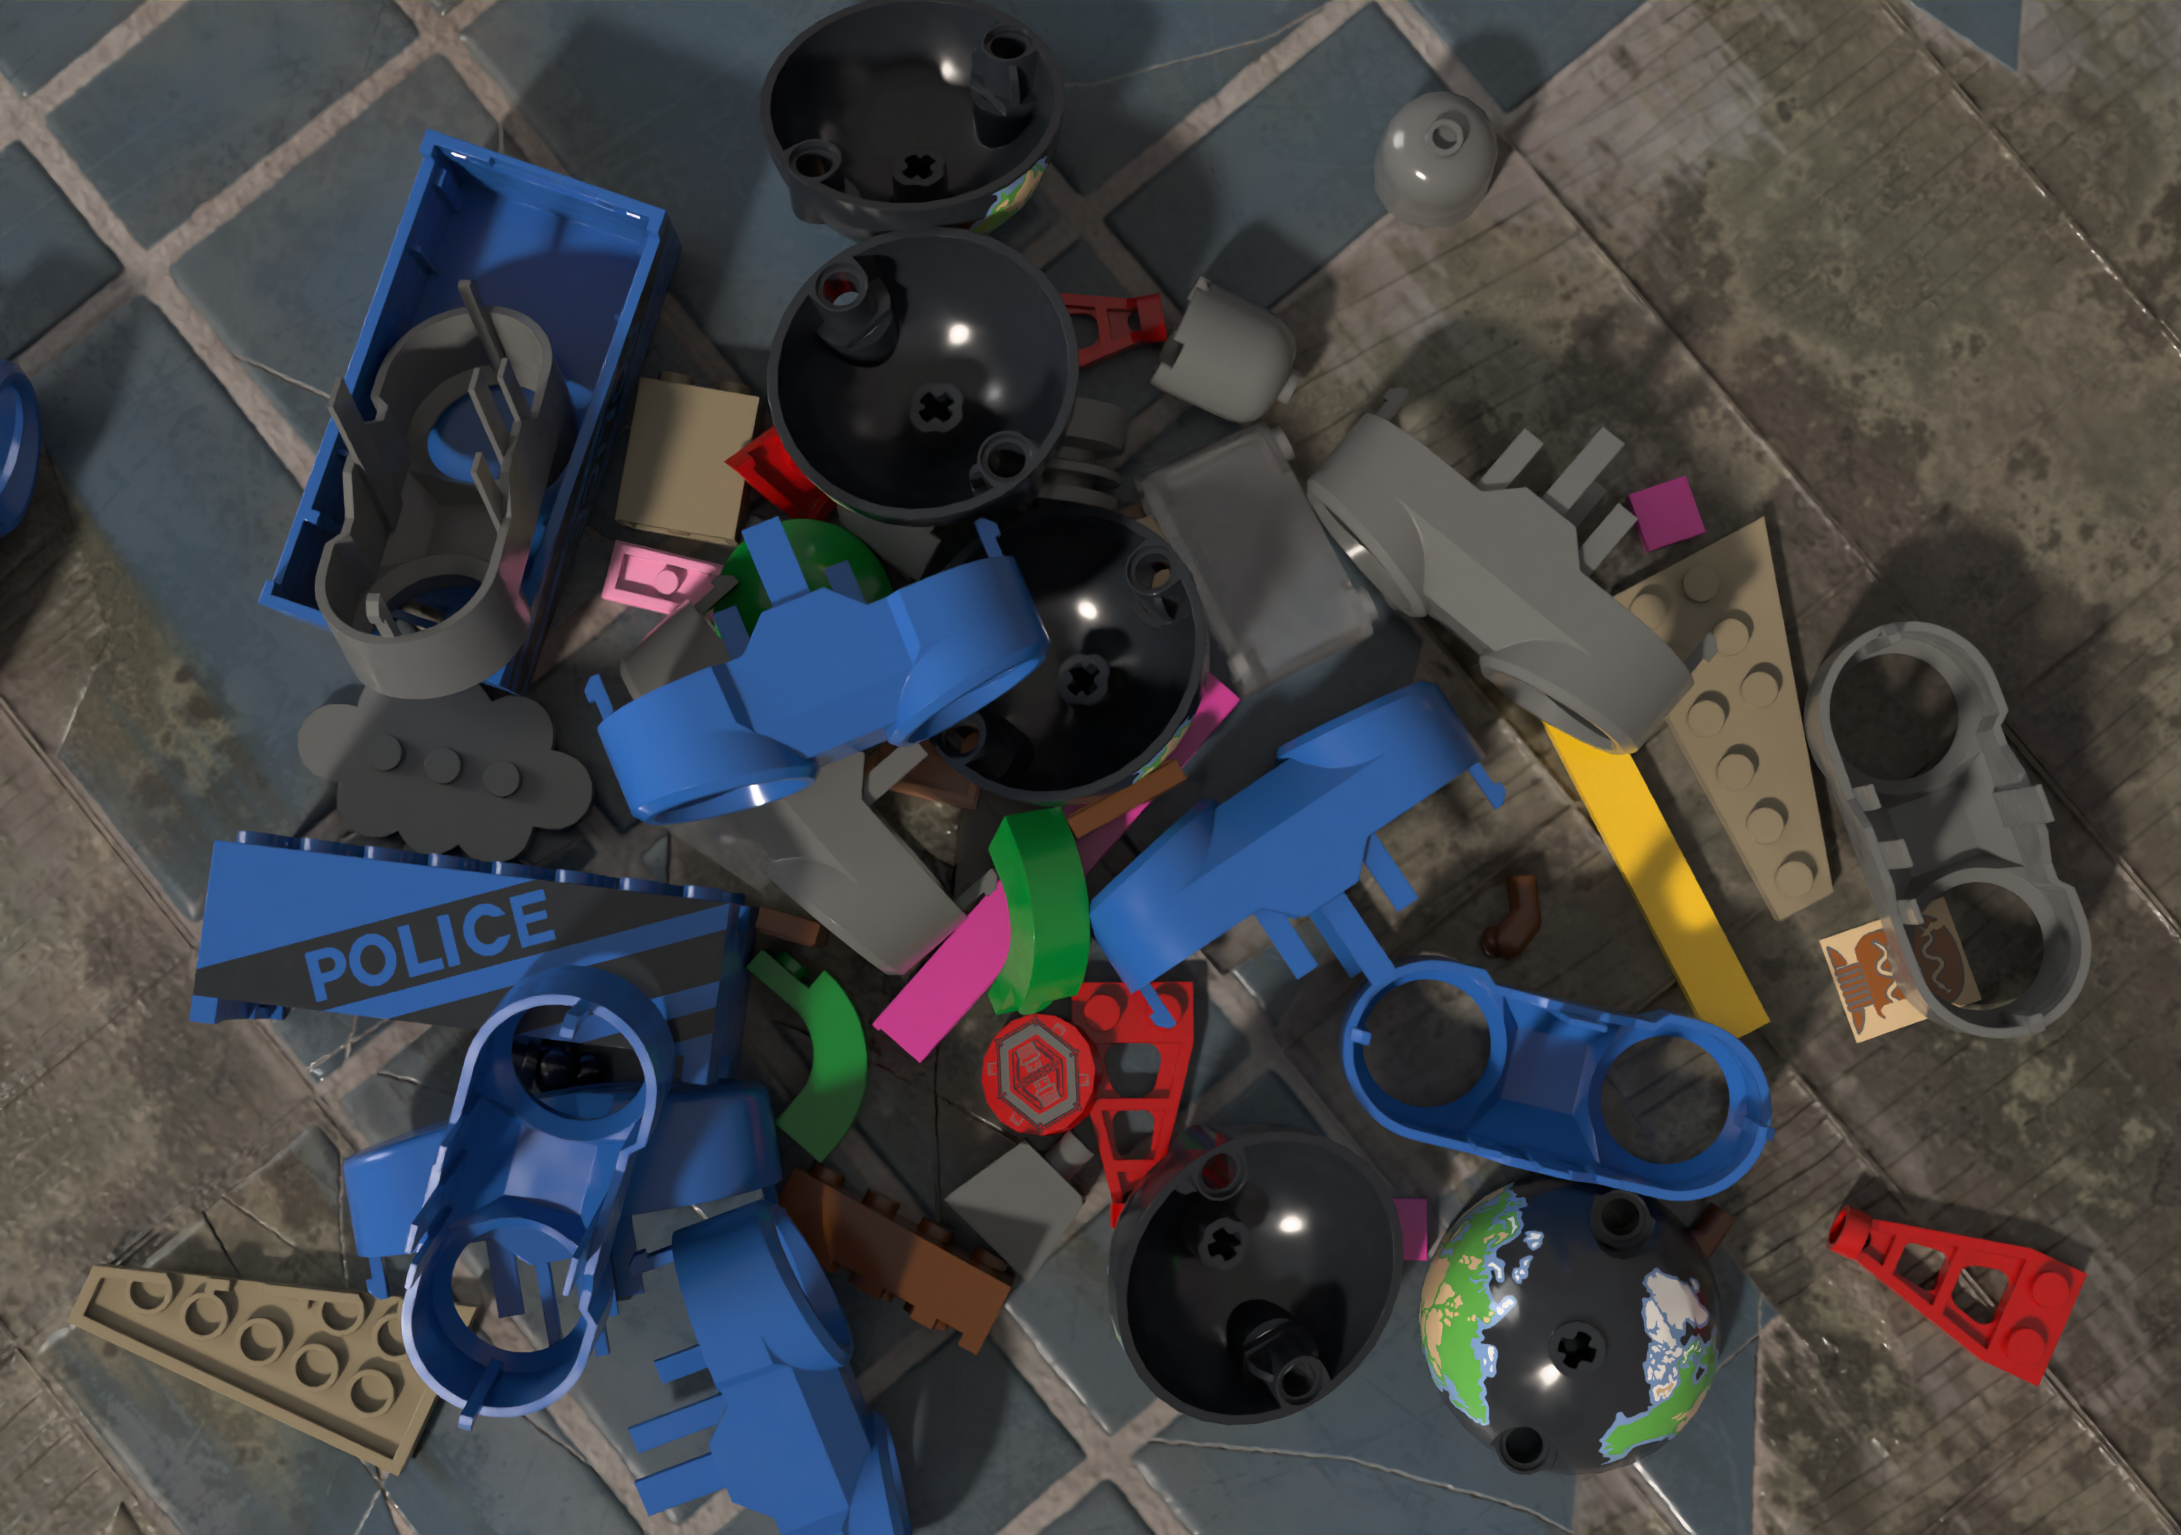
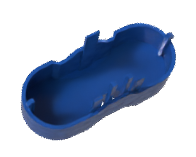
(704, 1149)

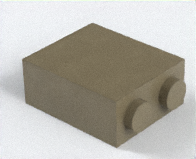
(676, 459)

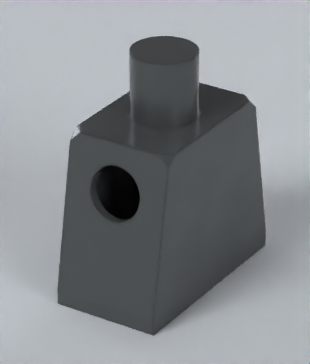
(1024, 1200)

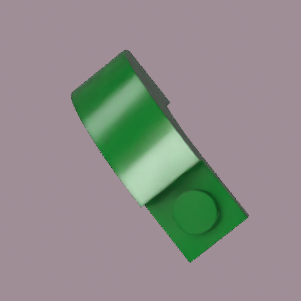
(1046, 911)
(841, 1052)

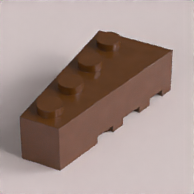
(897, 1256)

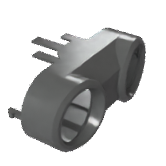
(427, 532)
(1506, 574)
(1951, 827)
(828, 840)

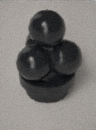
(555, 1063)

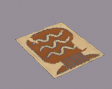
(1866, 981)

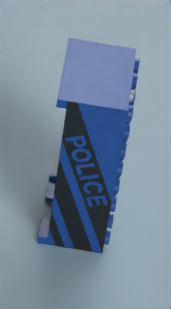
(536, 243)
(454, 935)

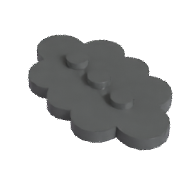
(448, 771)

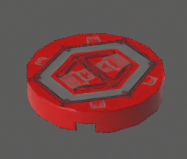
(1041, 1074)

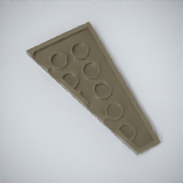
(1743, 711)
(291, 1351)

